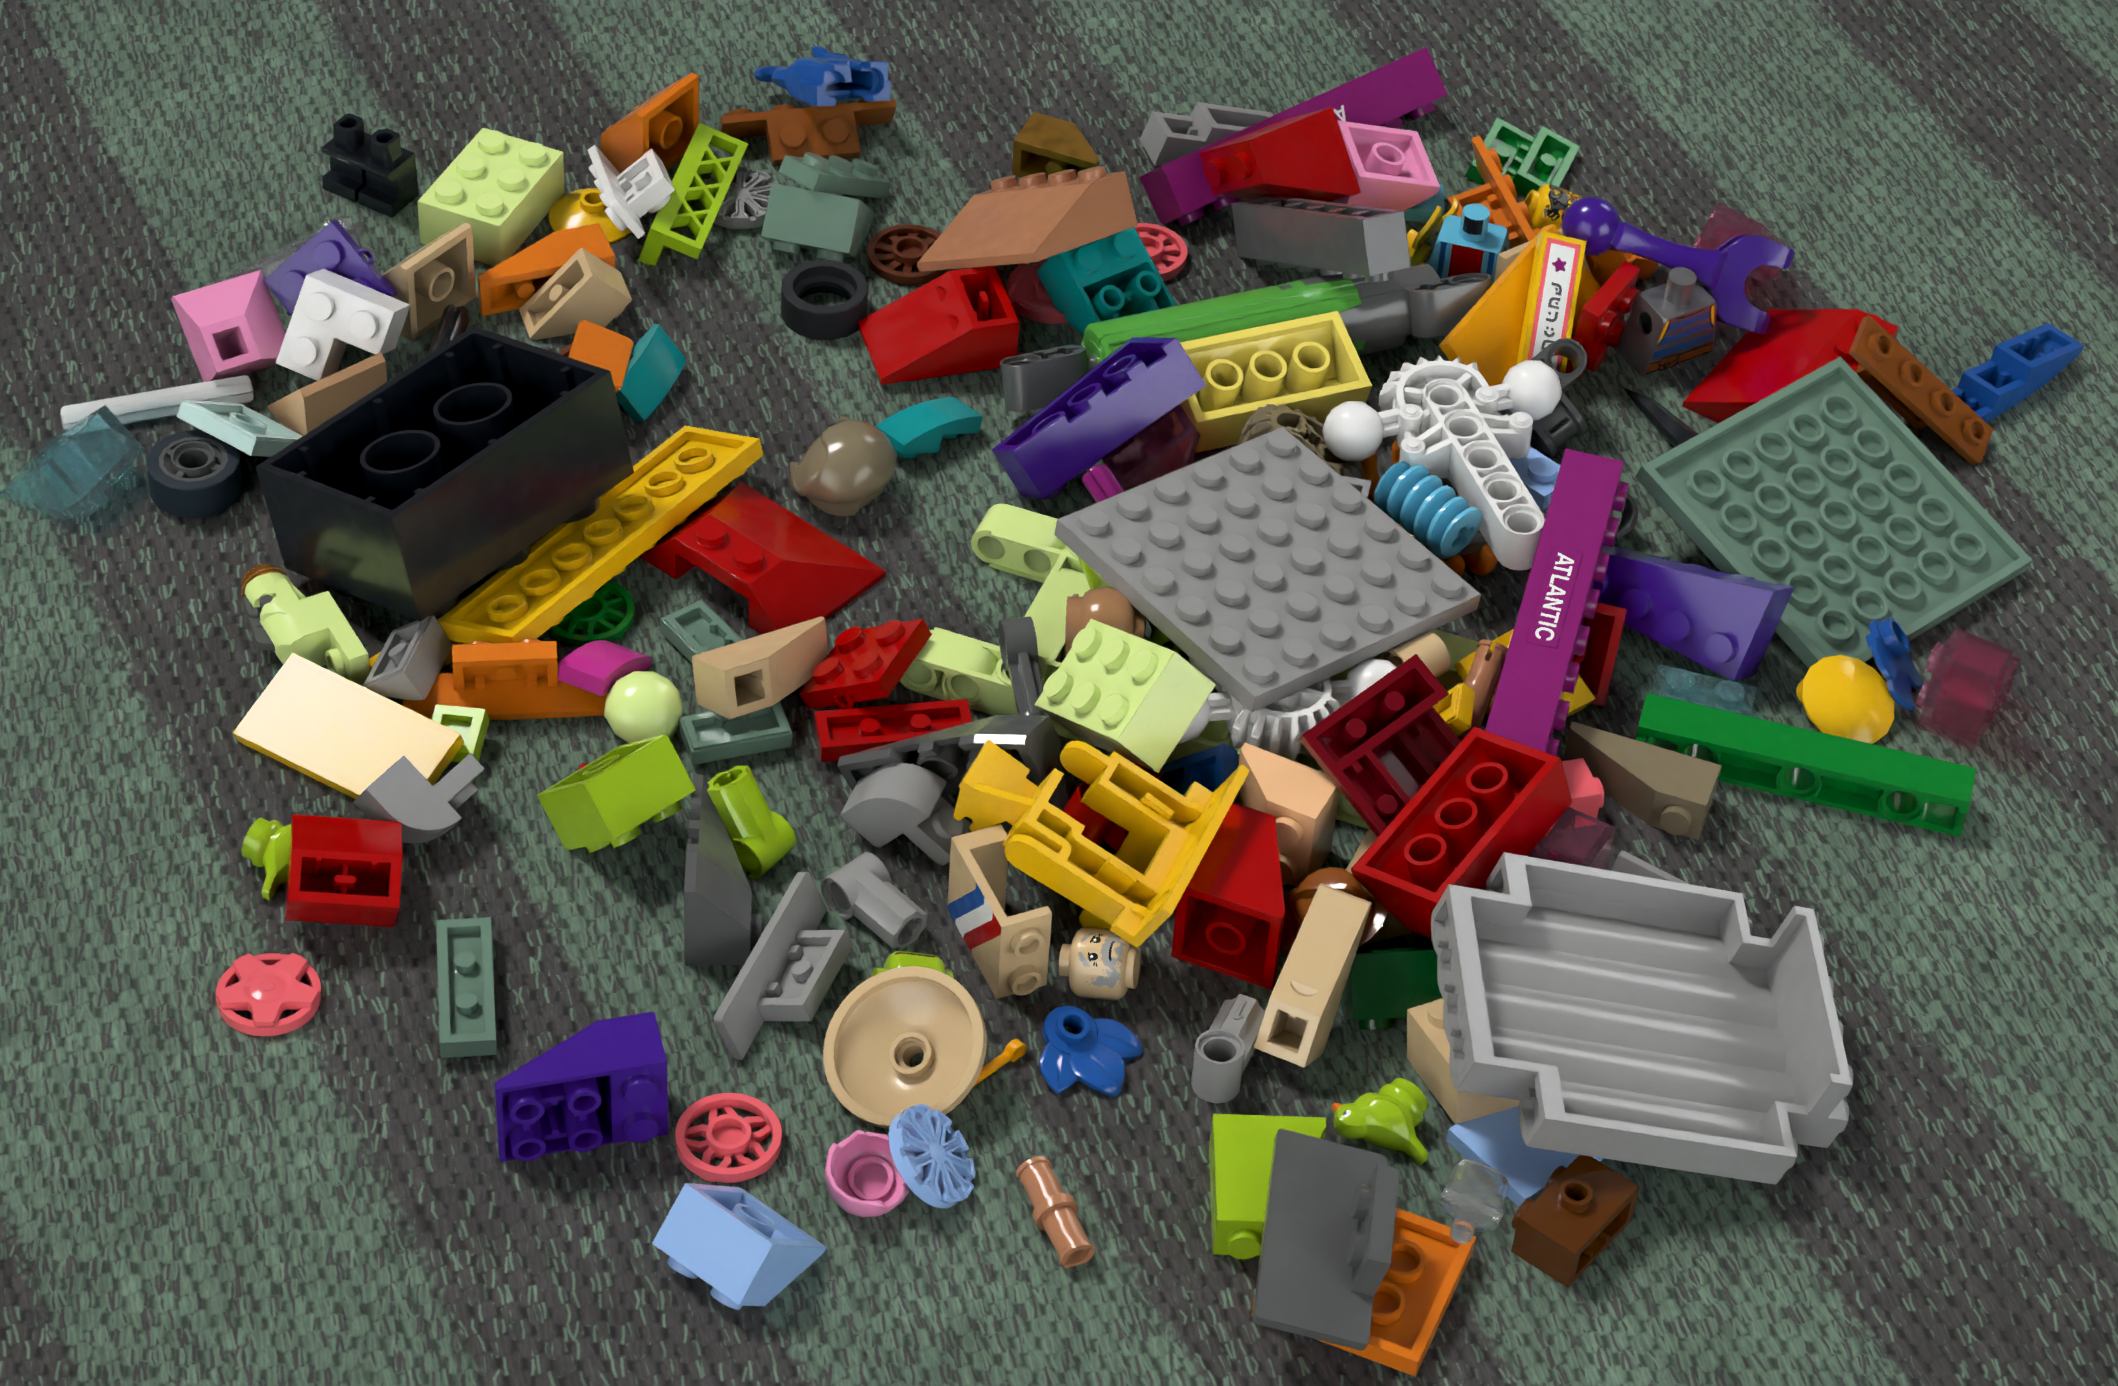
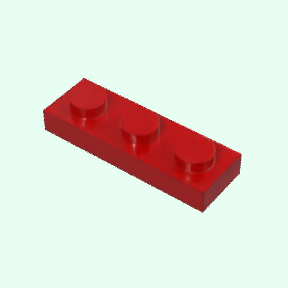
(864, 728)

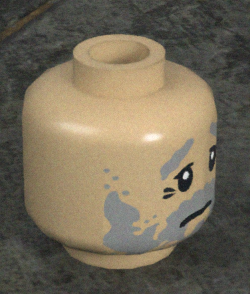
(1100, 964)

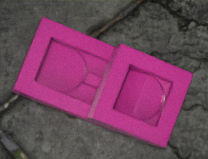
(599, 665)

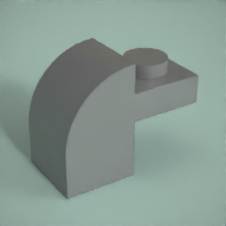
(409, 798)
(906, 802)

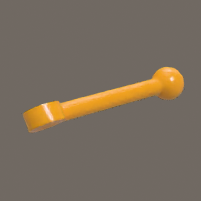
(1013, 1051)

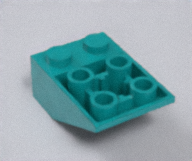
(1111, 269)

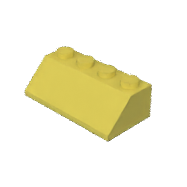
(1288, 363)

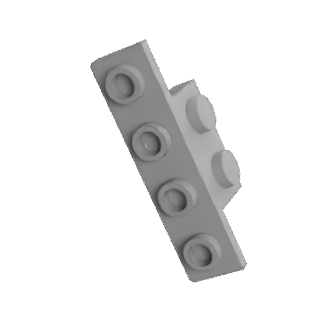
(785, 970)

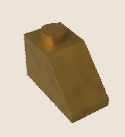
(1051, 147)

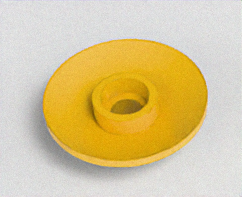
(582, 209)

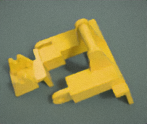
(1163, 840)

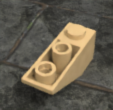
(759, 669)
(1313, 978)

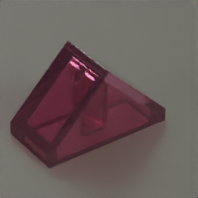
(1155, 450)

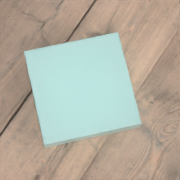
(238, 426)

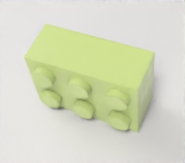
(496, 187)
(1125, 694)

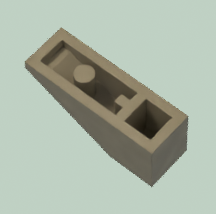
(1647, 780)

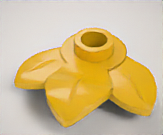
(1418, 241)

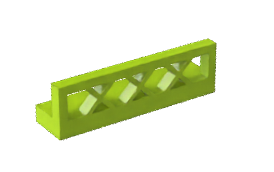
(689, 186)

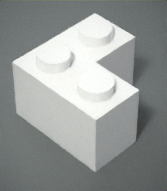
(335, 313)

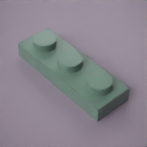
(835, 175)
(466, 987)

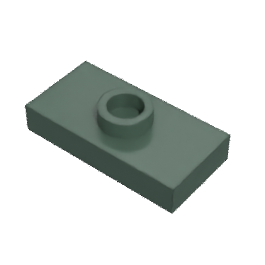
(697, 630)
(715, 738)

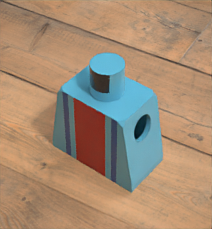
(1469, 244)

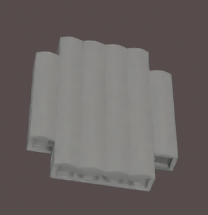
(1641, 1018)

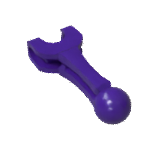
(1718, 270)

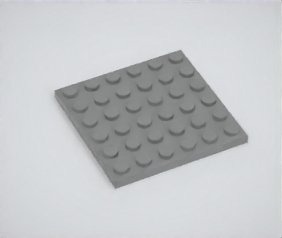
(1267, 567)

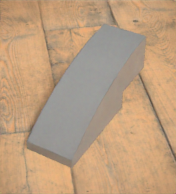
(1176, 135)

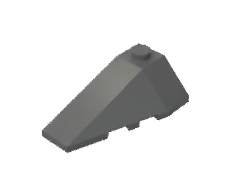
(951, 751)
(716, 891)

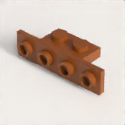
(809, 129)
(1917, 392)

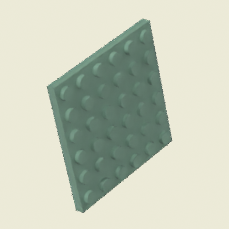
(1839, 504)

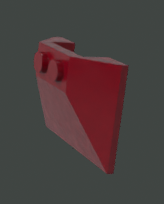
(1385, 742)

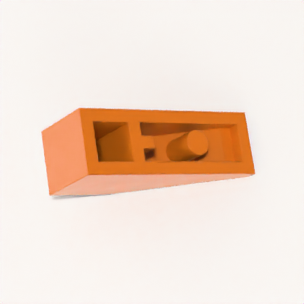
(523, 274)

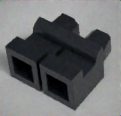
(370, 167)

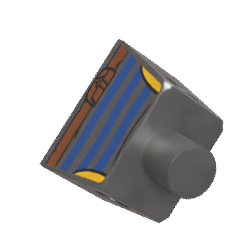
(1669, 325)

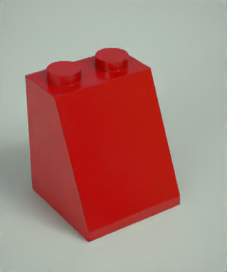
(1286, 159)
(1235, 901)

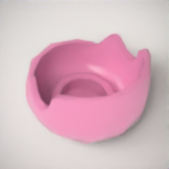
(864, 1175)

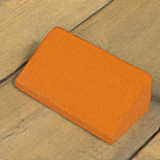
(602, 349)

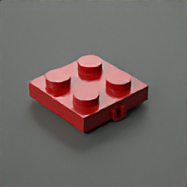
(1603, 316)
(865, 664)

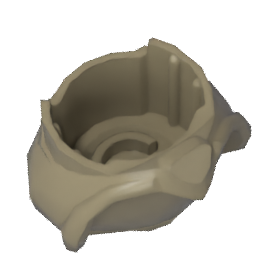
(845, 467)

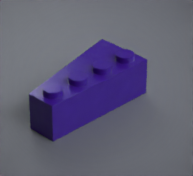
(1098, 414)
(1696, 610)

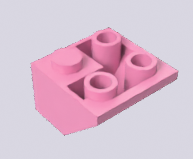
(231, 326)

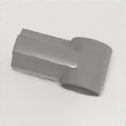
(867, 892)
(1226, 1050)

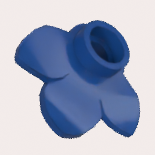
(1890, 652)
(1091, 1056)

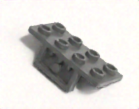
(1324, 1239)

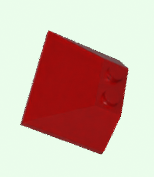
(768, 557)

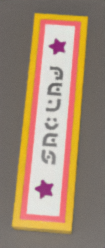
(1551, 295)

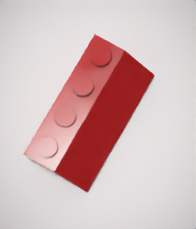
(1454, 830)

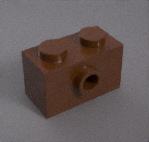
(1573, 1218)

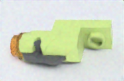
(308, 627)

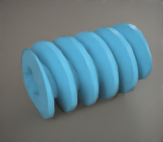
(1427, 508)

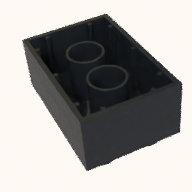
(447, 473)

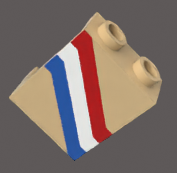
(1006, 949)

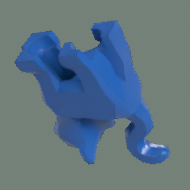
(830, 78)

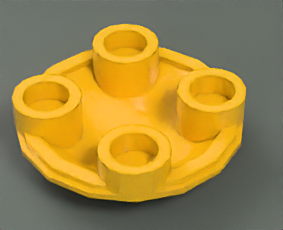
(1847, 699)

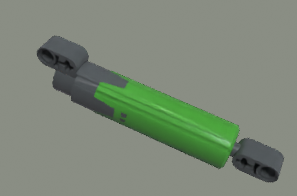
(1373, 312)

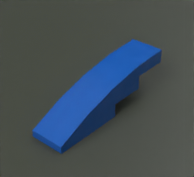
(2016, 370)

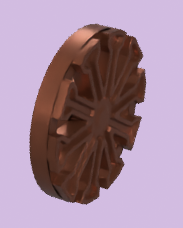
(902, 254)

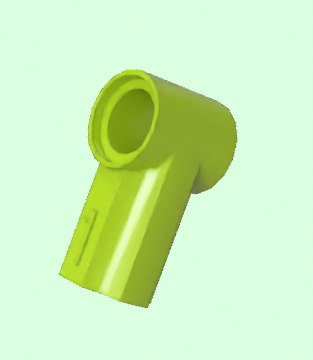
(755, 831)

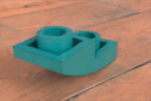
(650, 373)
(925, 424)

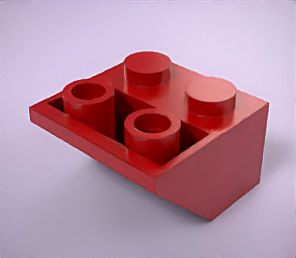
(344, 871)

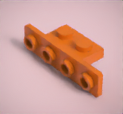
(1498, 196)
(509, 683)

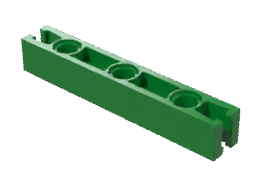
(1813, 764)

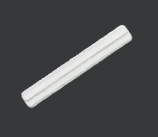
(162, 402)

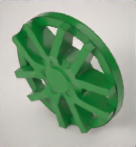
(593, 616)

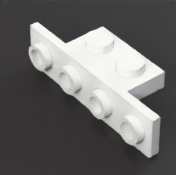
(634, 192)

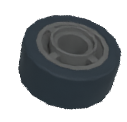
(194, 474)

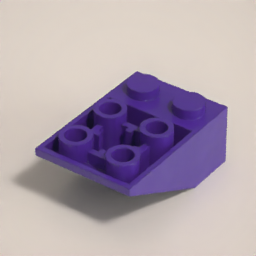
(586, 1092)

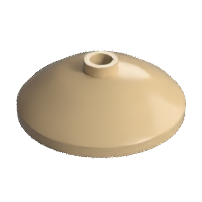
(889, 1023)

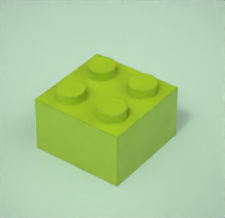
(617, 794)

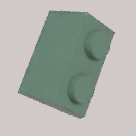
(815, 222)

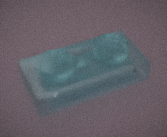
(1704, 690)

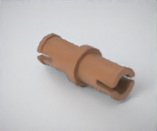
(1055, 1211)

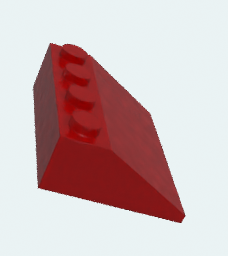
(1765, 363)

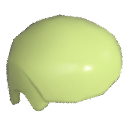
(643, 706)

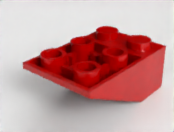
(943, 328)

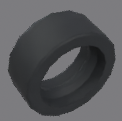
(824, 321)

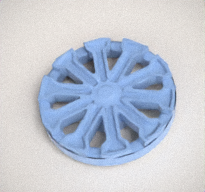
(934, 1157)

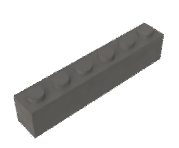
(1322, 237)

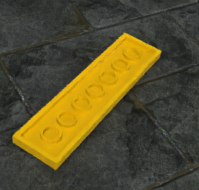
(587, 553)

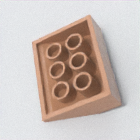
(1033, 219)

